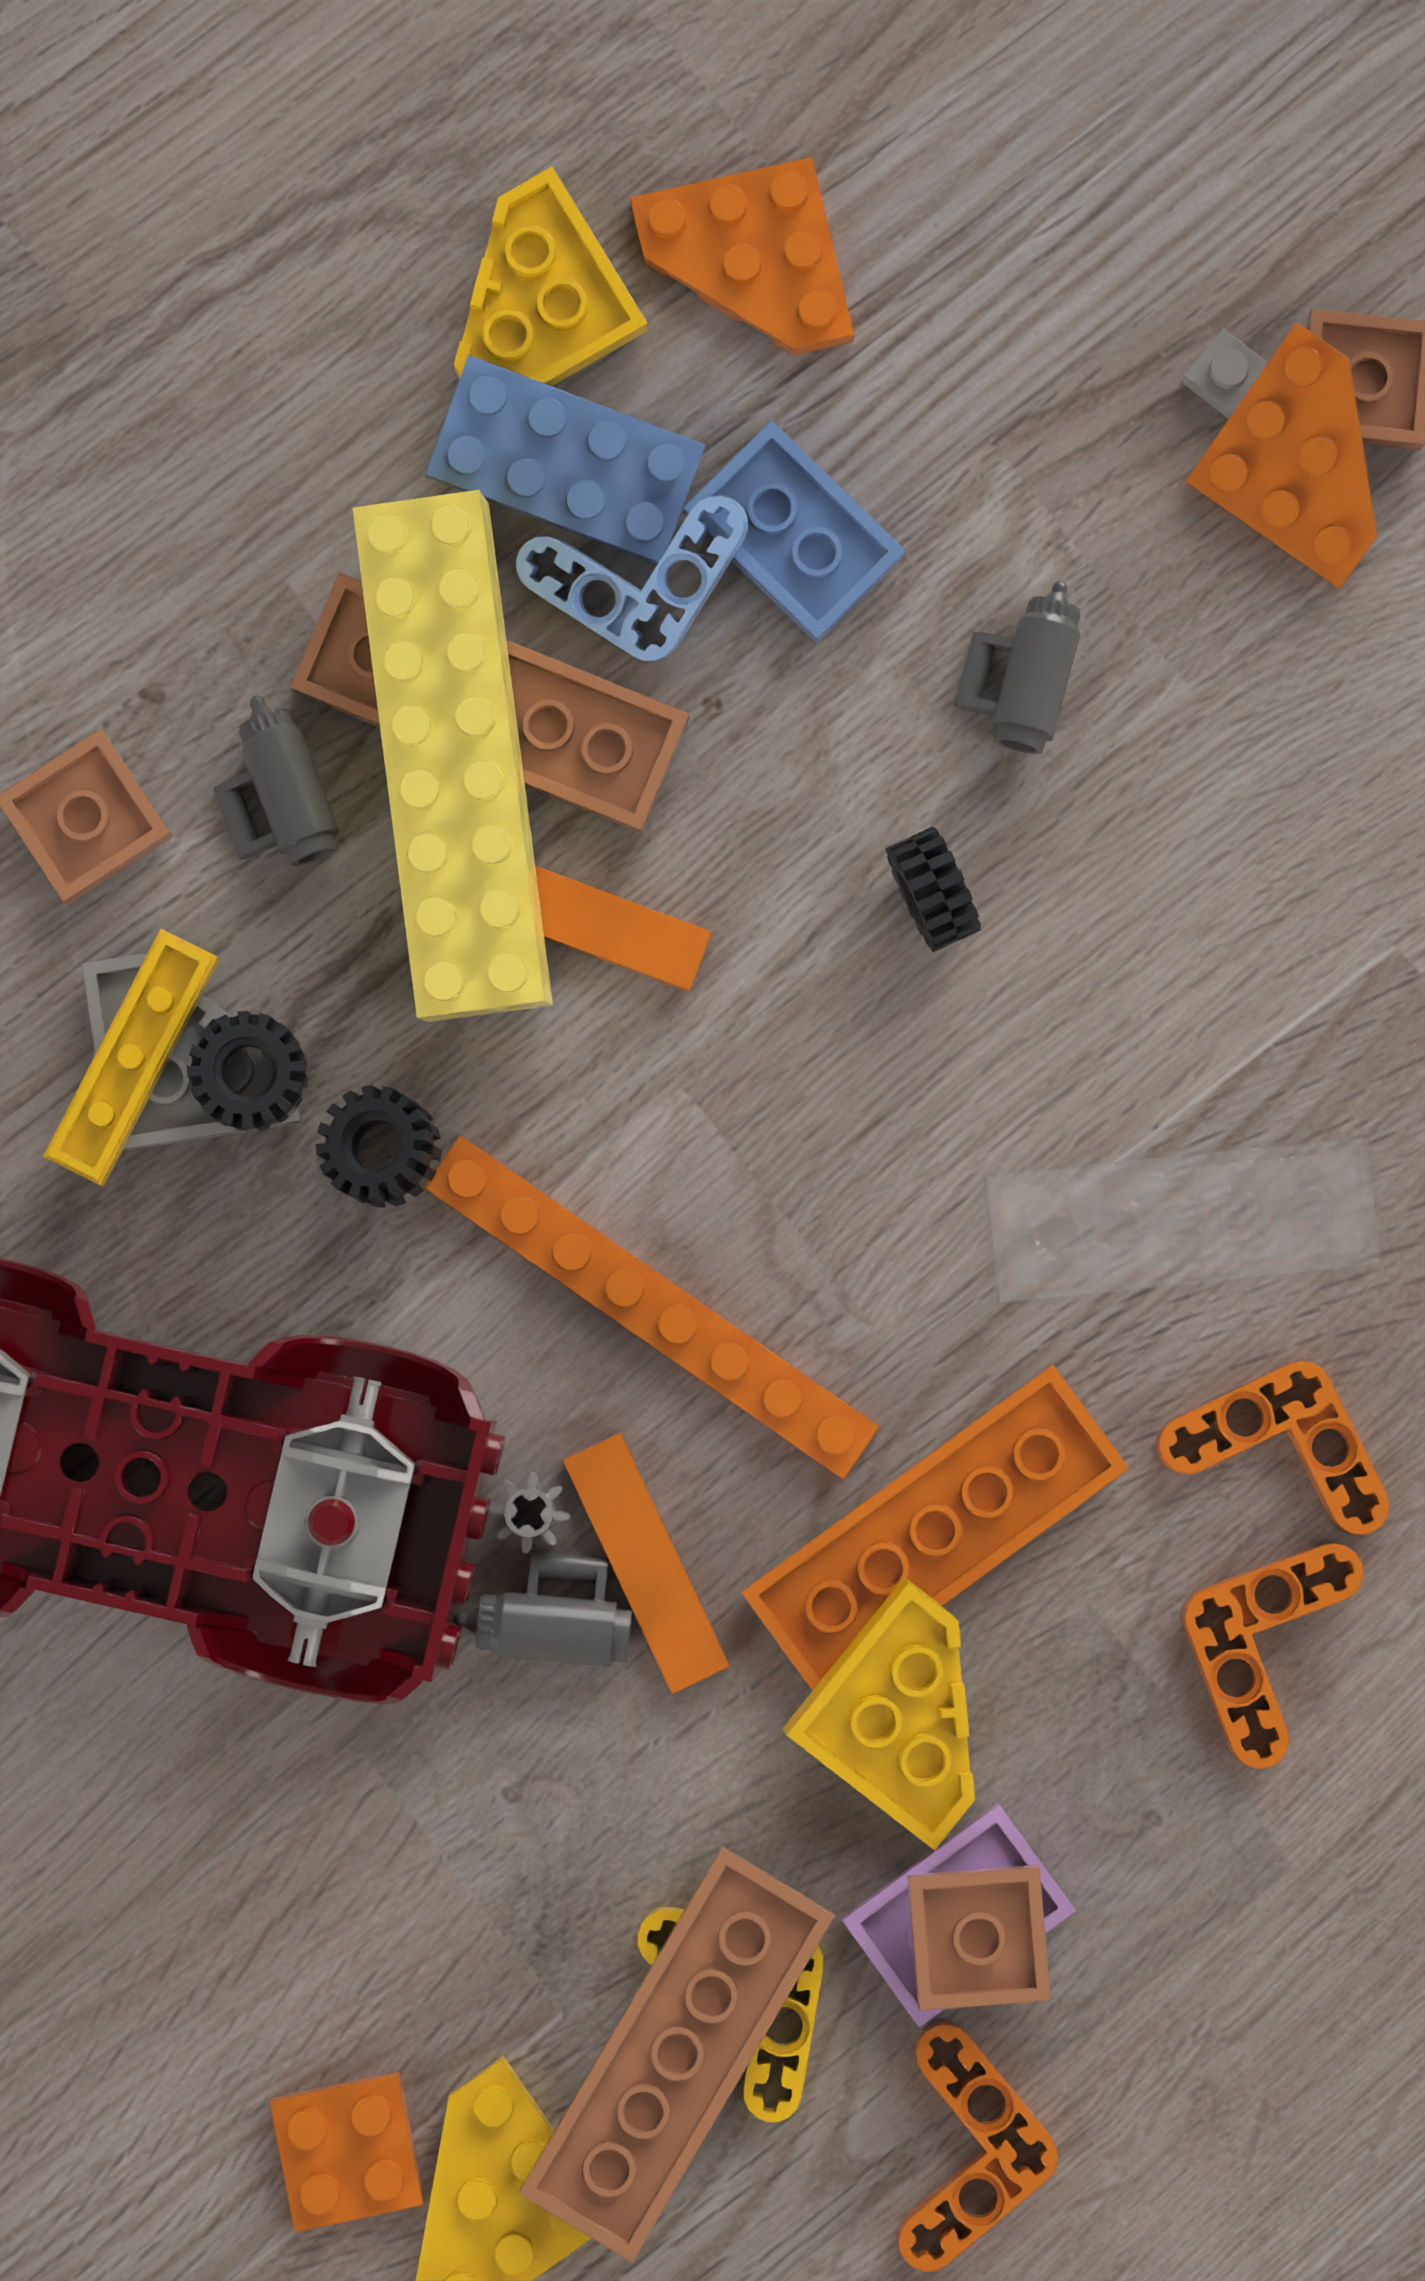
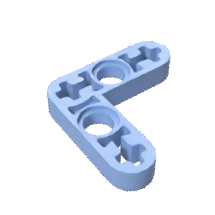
(631, 602)

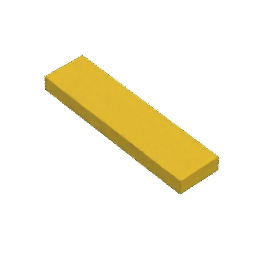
(131, 1057)

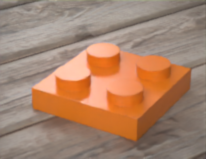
(347, 2151)

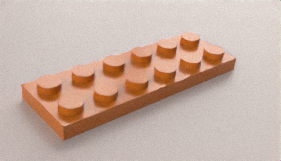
(939, 1521)

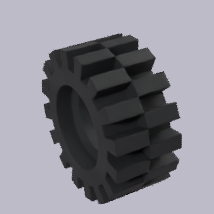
(933, 889)
(220, 1043)
(346, 1130)

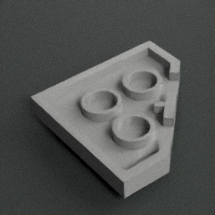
(172, 1111)

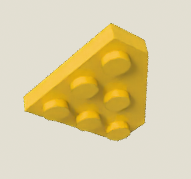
(545, 289)
(897, 1716)
(475, 2213)

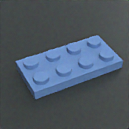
(565, 460)

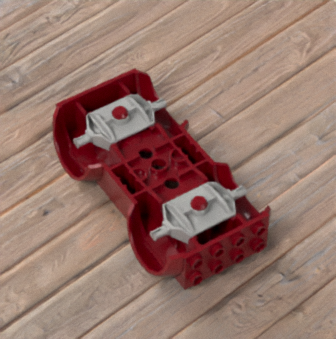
(340, 1512)

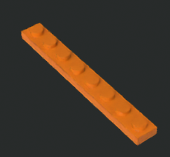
(652, 1307)

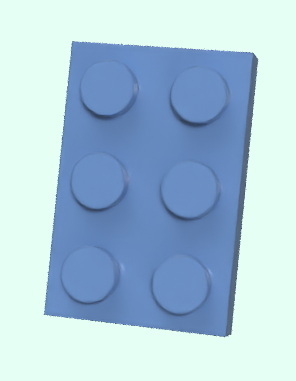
(804, 535)

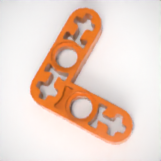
(1302, 1427)
(1247, 1619)
(990, 2164)

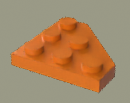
(752, 251)
(1297, 459)

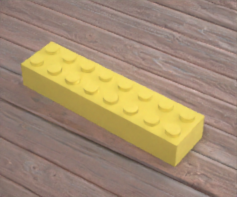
(452, 756)

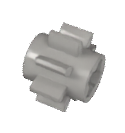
(512, 1510)

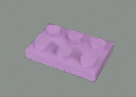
(884, 1919)

